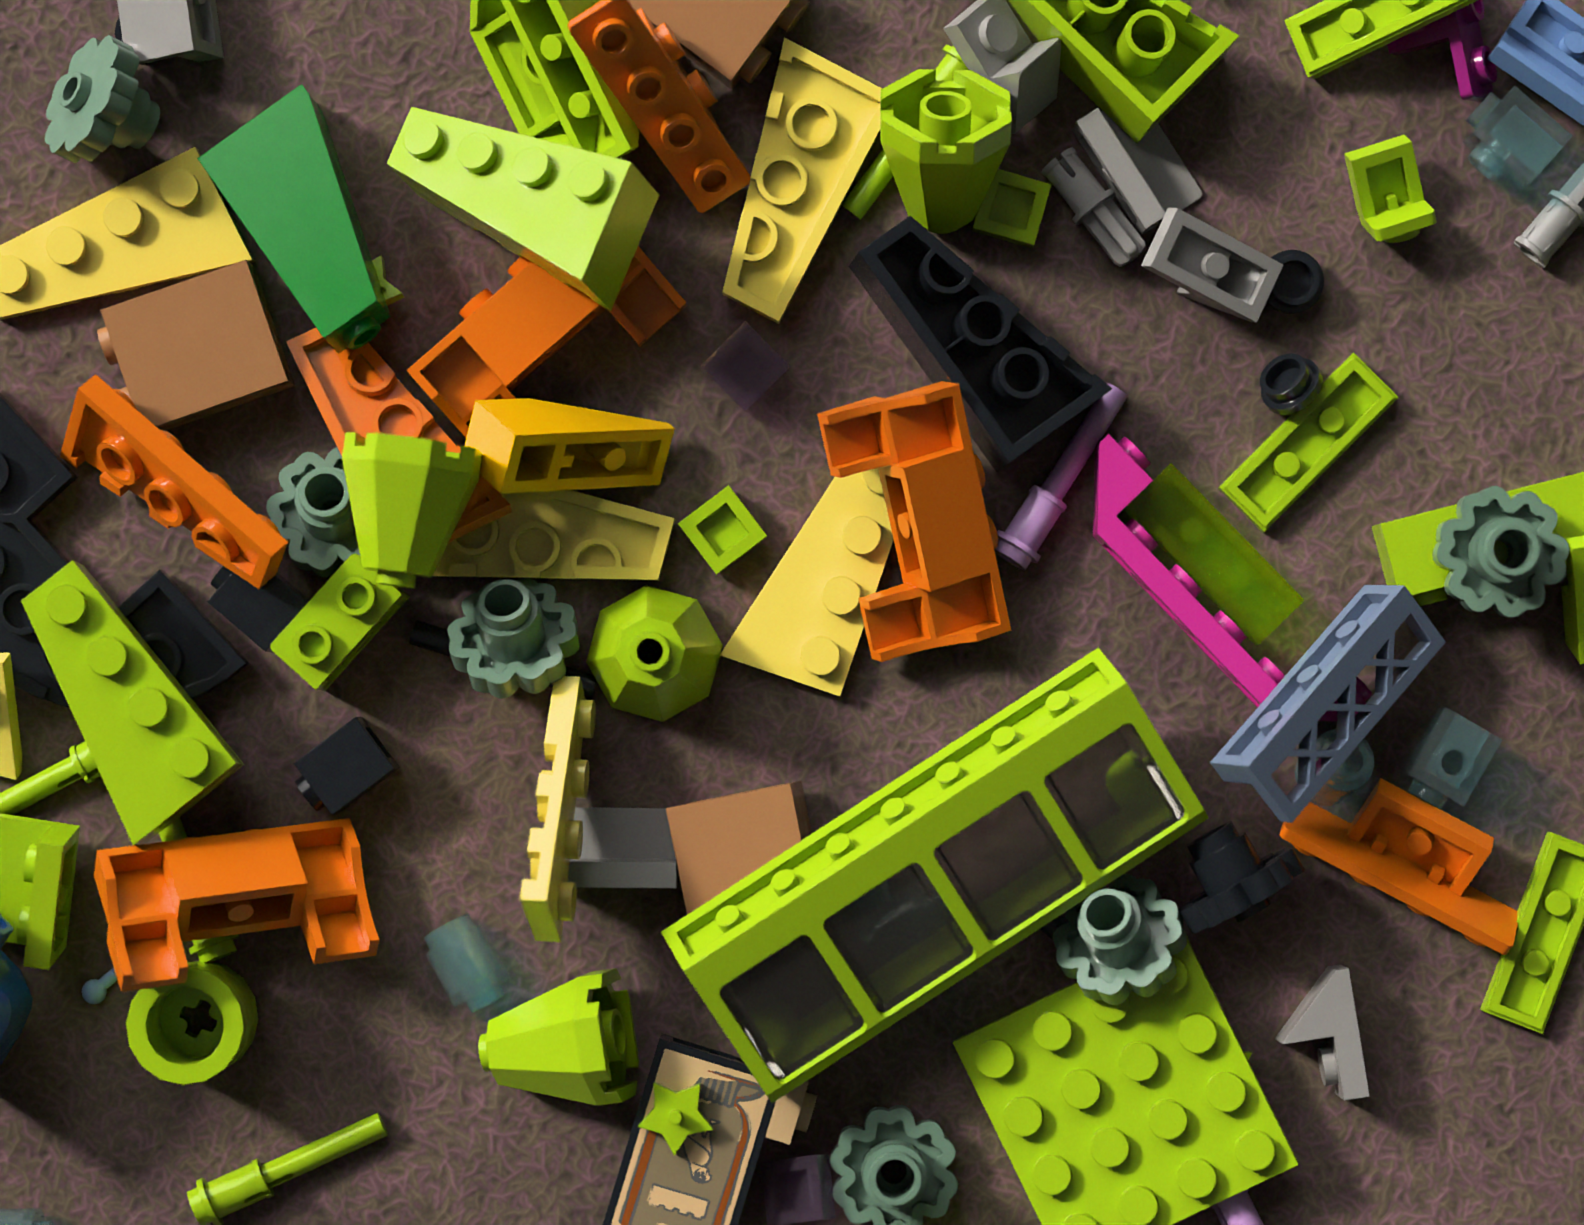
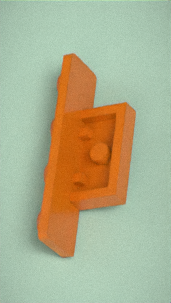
(661, 98)
(1412, 856)

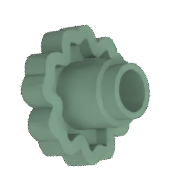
(100, 103)
(315, 536)
(1467, 551)
(513, 637)
(1121, 941)
(888, 1137)

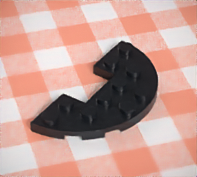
(158, 610)

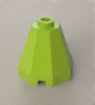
(944, 143)
(406, 501)
(687, 661)
(567, 1042)

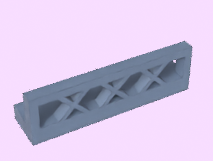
(1312, 687)

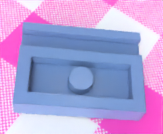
(1546, 53)

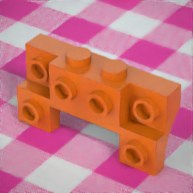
(527, 324)
(934, 514)
(233, 887)

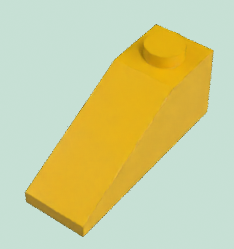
(565, 447)

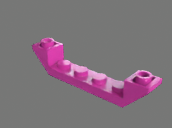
(1117, 481)

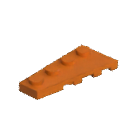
(364, 396)
(153, 465)

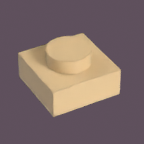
(791, 1113)

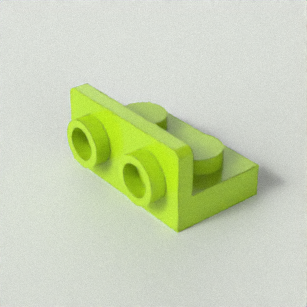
(337, 623)

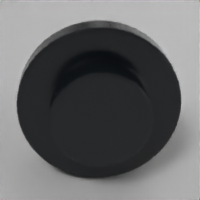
(1297, 284)
(1290, 383)

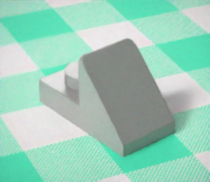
(1000, 50)
(1211, 266)
(1331, 1014)

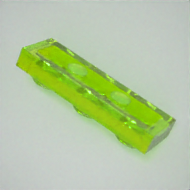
(1214, 554)

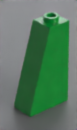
(298, 208)

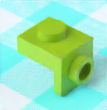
(1389, 190)

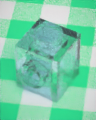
(1513, 138)
(1449, 759)

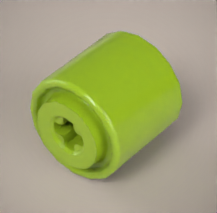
(161, 1032)

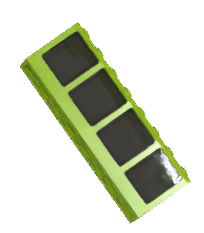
(935, 874)

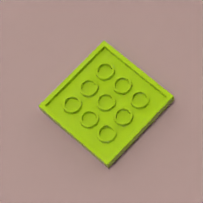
(1126, 1104)

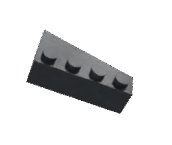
(962, 332)

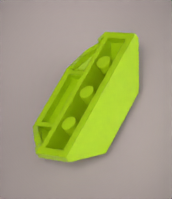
(547, 76)

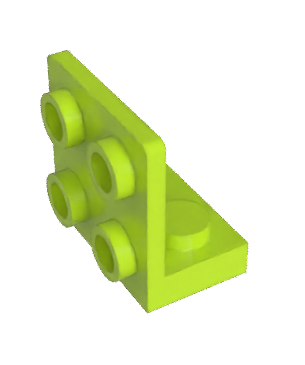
(37, 884)

